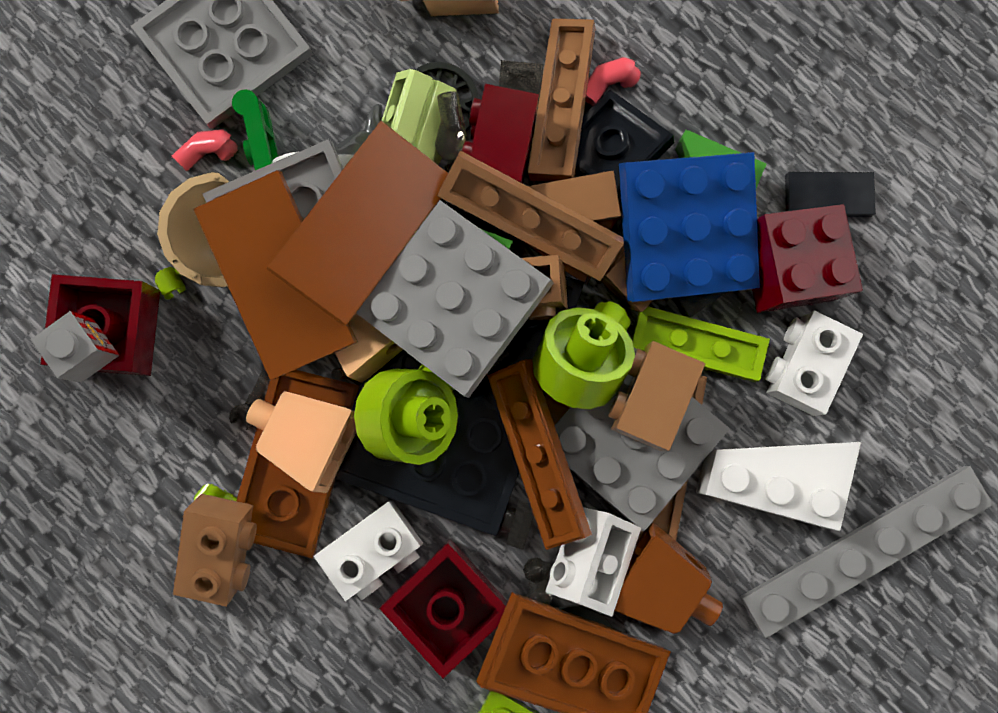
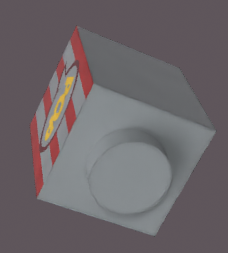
(74, 347)

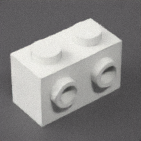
(812, 362)
(369, 551)
(595, 567)

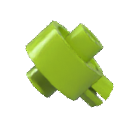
(585, 355)
(406, 415)

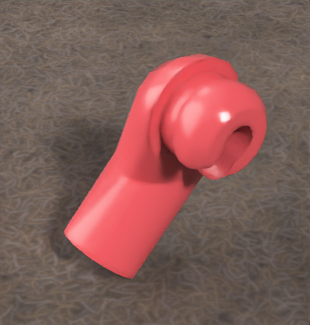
(610, 73)
(205, 143)

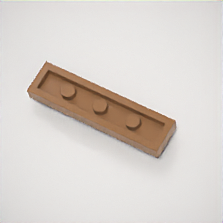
(562, 100)
(530, 216)

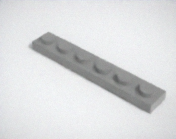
(866, 551)

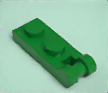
(261, 144)

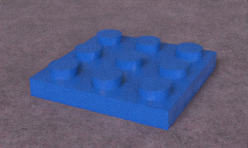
(689, 226)

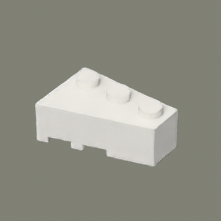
(788, 481)

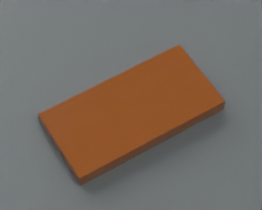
(360, 224)
(245, 235)
(283, 509)
(570, 662)

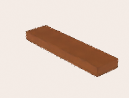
(539, 455)

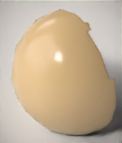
(182, 234)

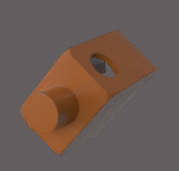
(666, 584)

